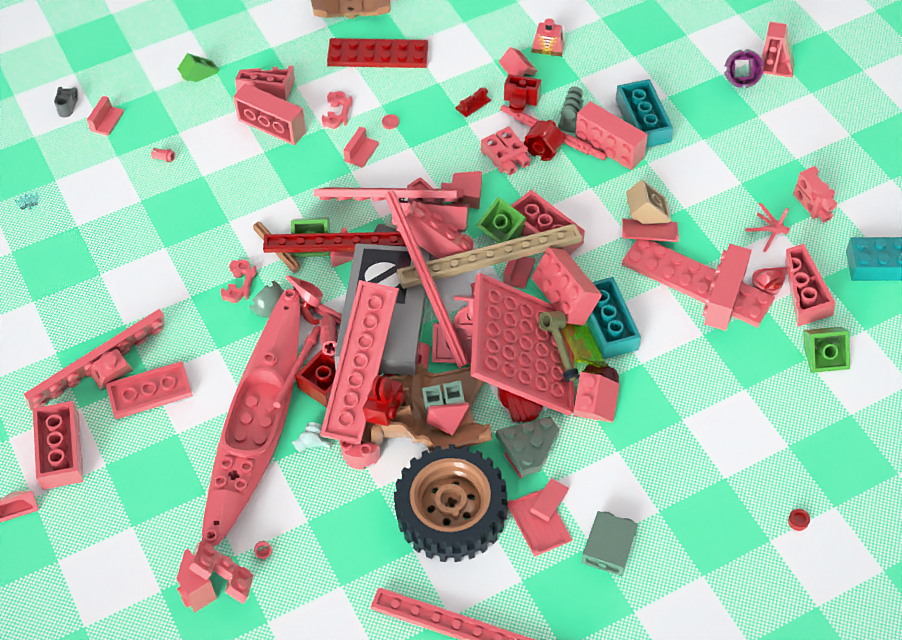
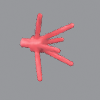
(775, 226)

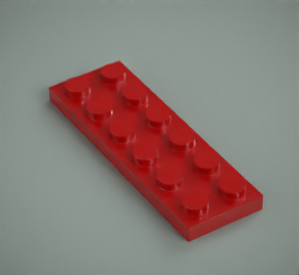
(377, 53)

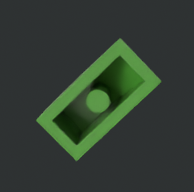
(196, 68)

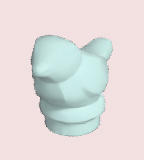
(310, 438)

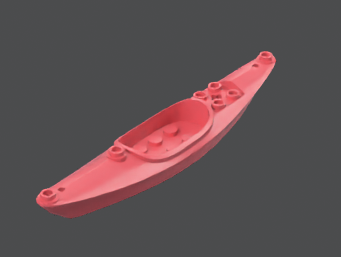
(252, 421)

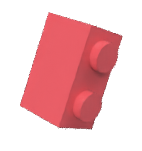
(596, 397)
(193, 588)

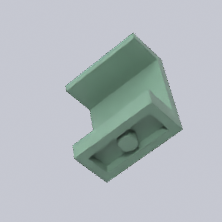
(609, 543)

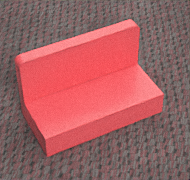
(516, 63)
(104, 117)
(359, 148)
(518, 272)

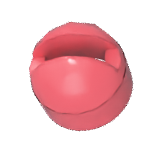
(264, 552)

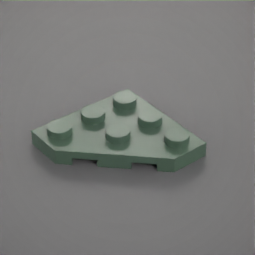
(529, 443)

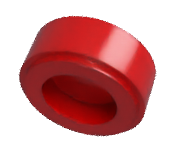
(798, 519)

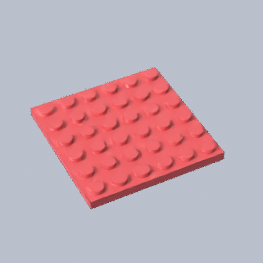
(513, 348)

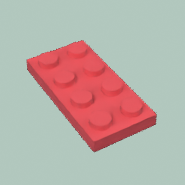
(148, 390)

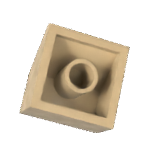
(647, 204)

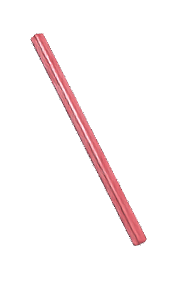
(426, 279)

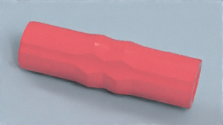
(328, 335)

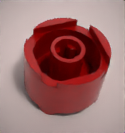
(544, 139)

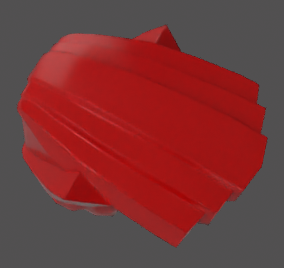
(519, 407)

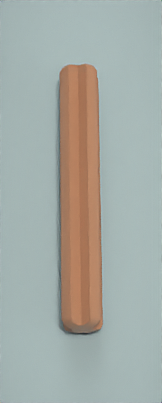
(287, 258)

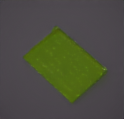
(583, 345)

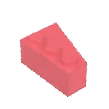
(777, 51)
(275, 81)

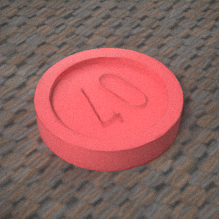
(390, 121)

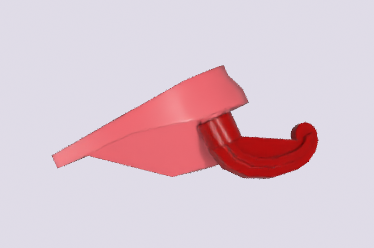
(769, 279)
(308, 295)

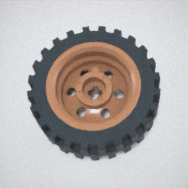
(440, 471)

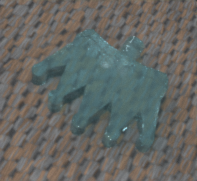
(27, 202)

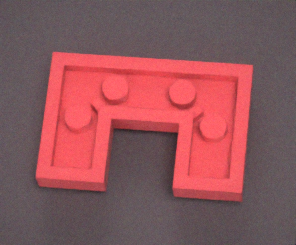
(207, 559)

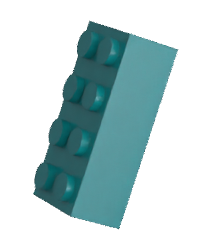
(644, 111)
(875, 258)
(612, 322)

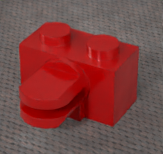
(521, 92)
(383, 400)

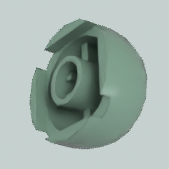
(266, 300)

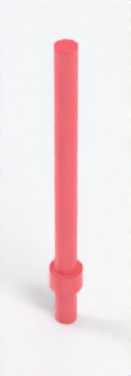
(310, 342)

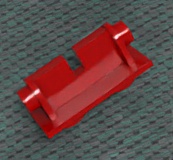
(474, 102)

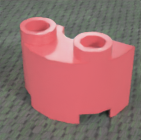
(360, 455)

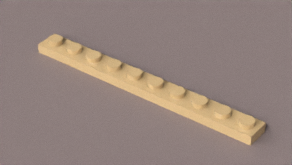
(492, 255)

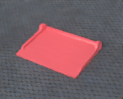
(659, 232)
(538, 533)

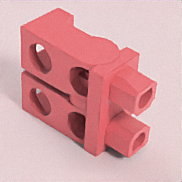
(506, 151)
(815, 195)

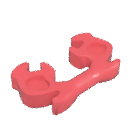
(336, 99)
(238, 269)

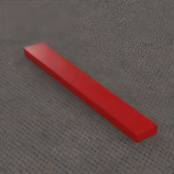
(328, 241)

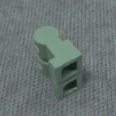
(571, 106)
(452, 394)

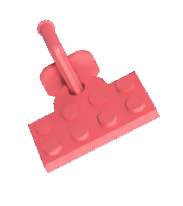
(463, 327)

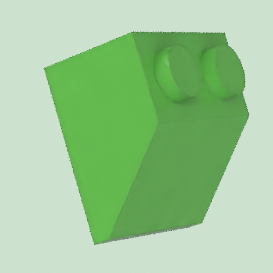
(502, 222)
(310, 225)
(827, 349)

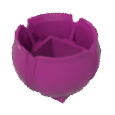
(755, 70)

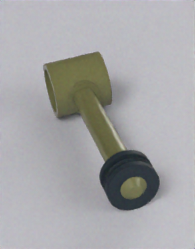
(554, 322)

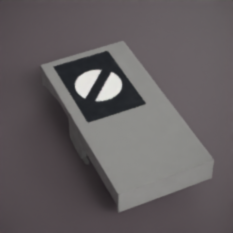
(379, 266)

